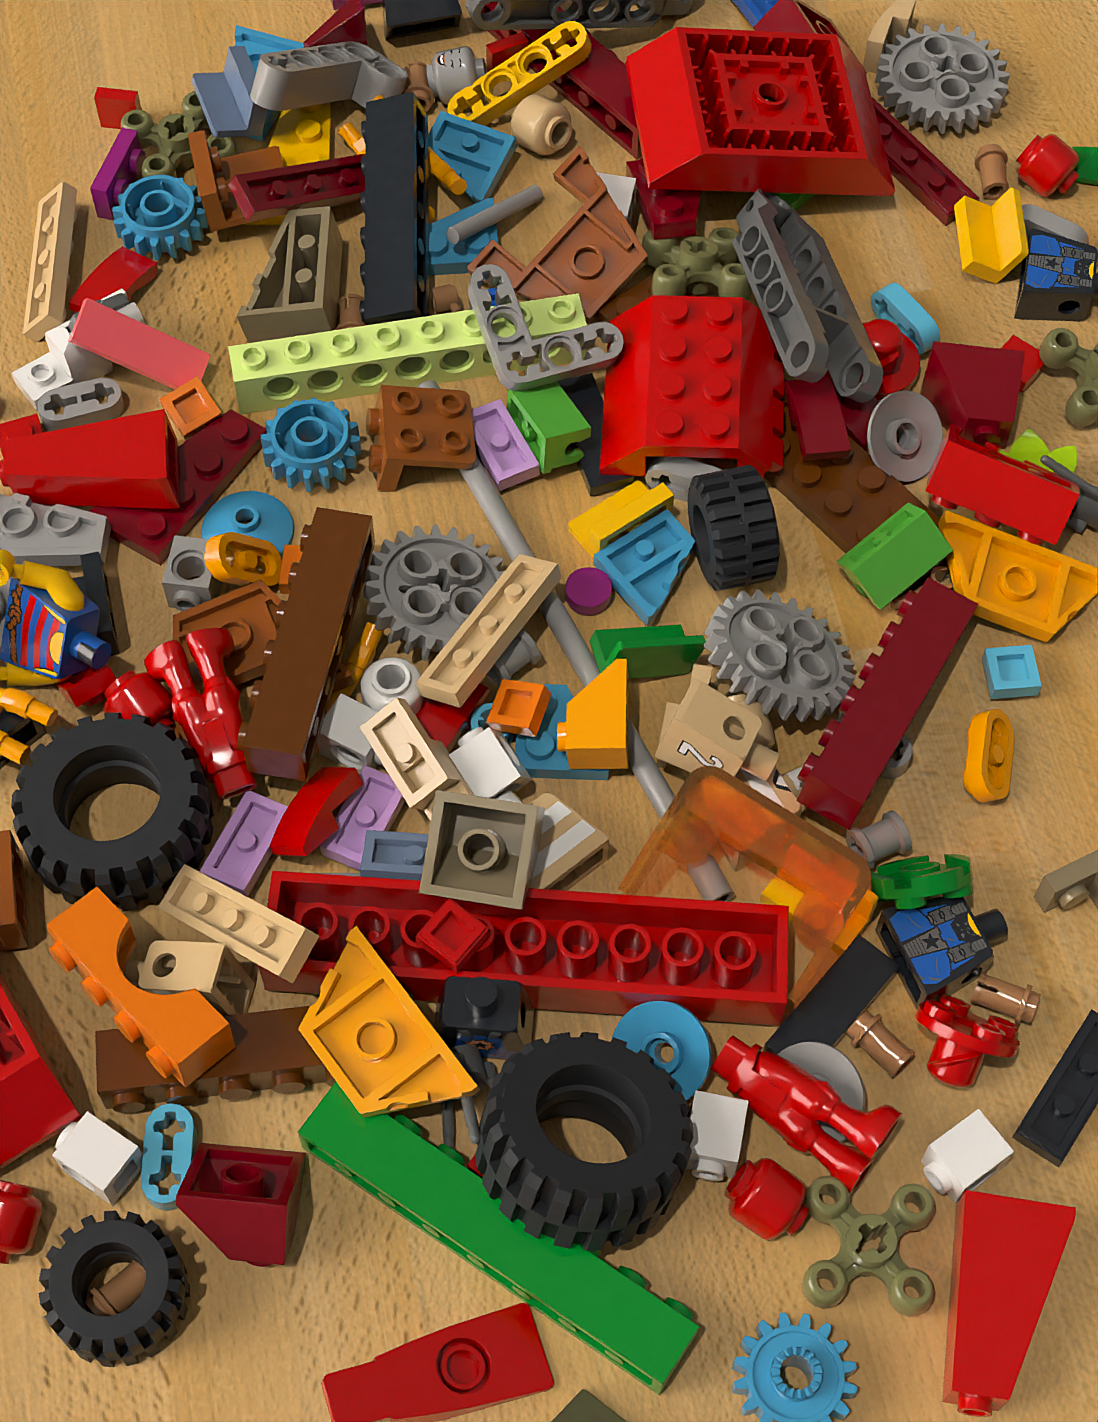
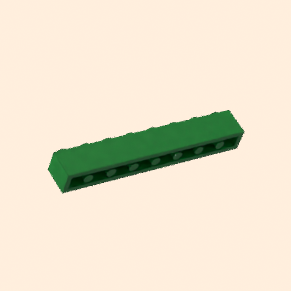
(449, 1203)

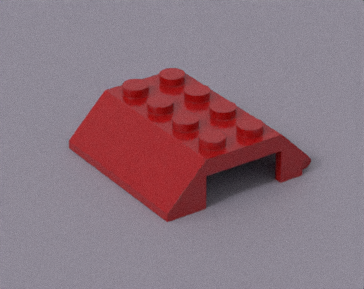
(693, 384)

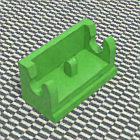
(548, 424)
(895, 555)

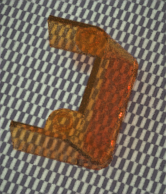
(725, 808)

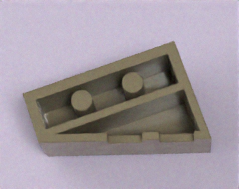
(300, 280)

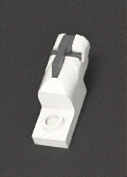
(66, 361)

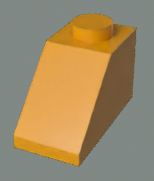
(598, 722)

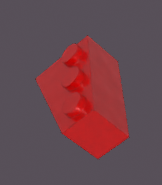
(1001, 488)

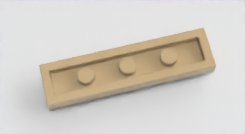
(50, 261)
(488, 630)
(239, 923)

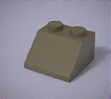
(481, 849)

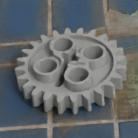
(942, 78)
(433, 590)
(779, 655)

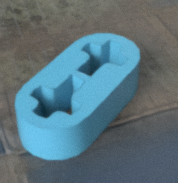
(902, 309)
(156, 1153)

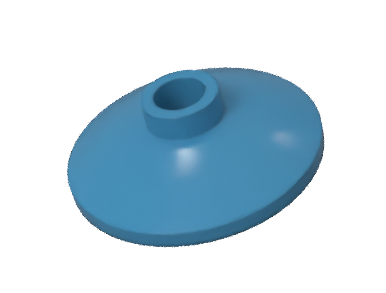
(267, 514)
(663, 1021)

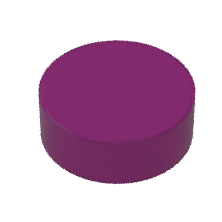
(588, 591)

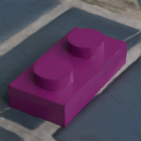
(117, 172)

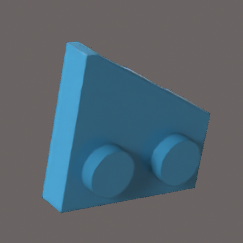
(647, 563)

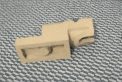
(411, 757)

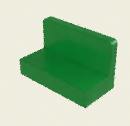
(648, 650)

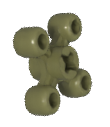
(172, 137)
(697, 265)
(1062, 349)
(881, 1263)

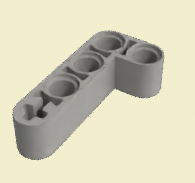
(325, 75)

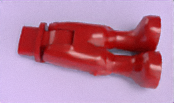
(211, 718)
(795, 1103)

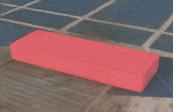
(137, 345)

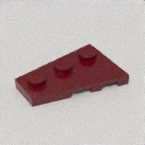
(666, 211)

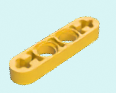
(515, 71)

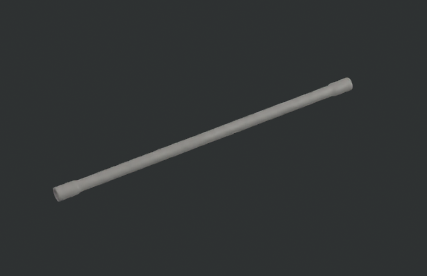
(706, 873)

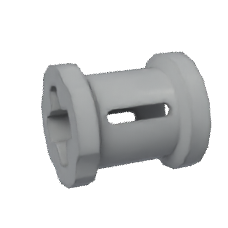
(514, 658)
(880, 838)

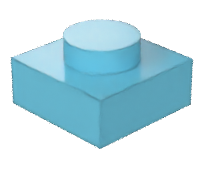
(1011, 671)

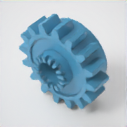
(159, 216)
(311, 443)
(798, 1348)

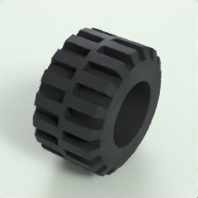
(733, 527)
(89, 1253)

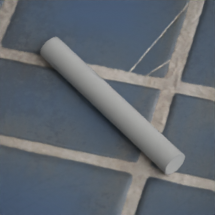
(494, 214)

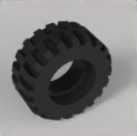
(102, 756)
(571, 1196)

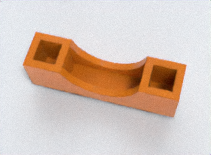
(179, 1028)

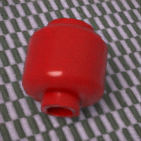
(1048, 165)
(141, 696)
(767, 1198)
(18, 1219)

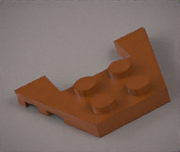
(588, 256)
(252, 622)

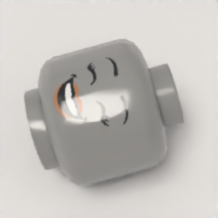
(454, 71)

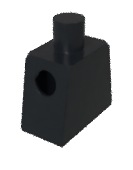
(419, 16)

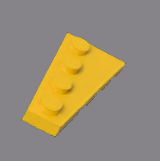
(302, 138)

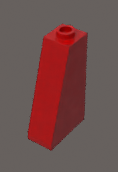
(98, 464)
(998, 1287)

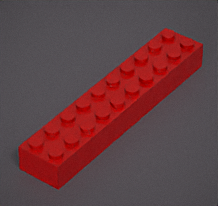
(563, 946)

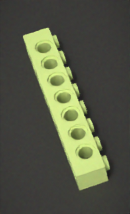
(388, 353)

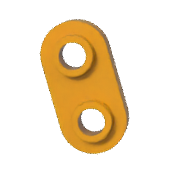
(242, 559)
(989, 756)

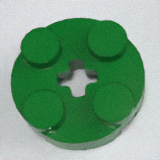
(915, 878)

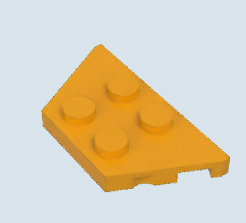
(1015, 579)
(379, 1038)

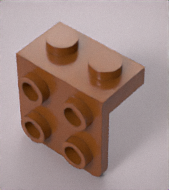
(419, 430)

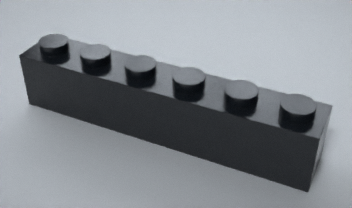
(395, 210)

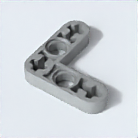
(523, 348)

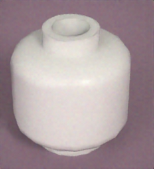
(391, 679)

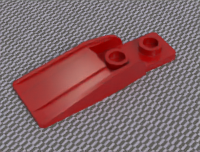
(445, 1372)

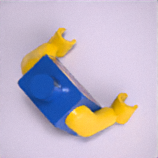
(47, 626)

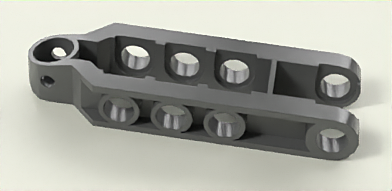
(543, 14)
(802, 323)

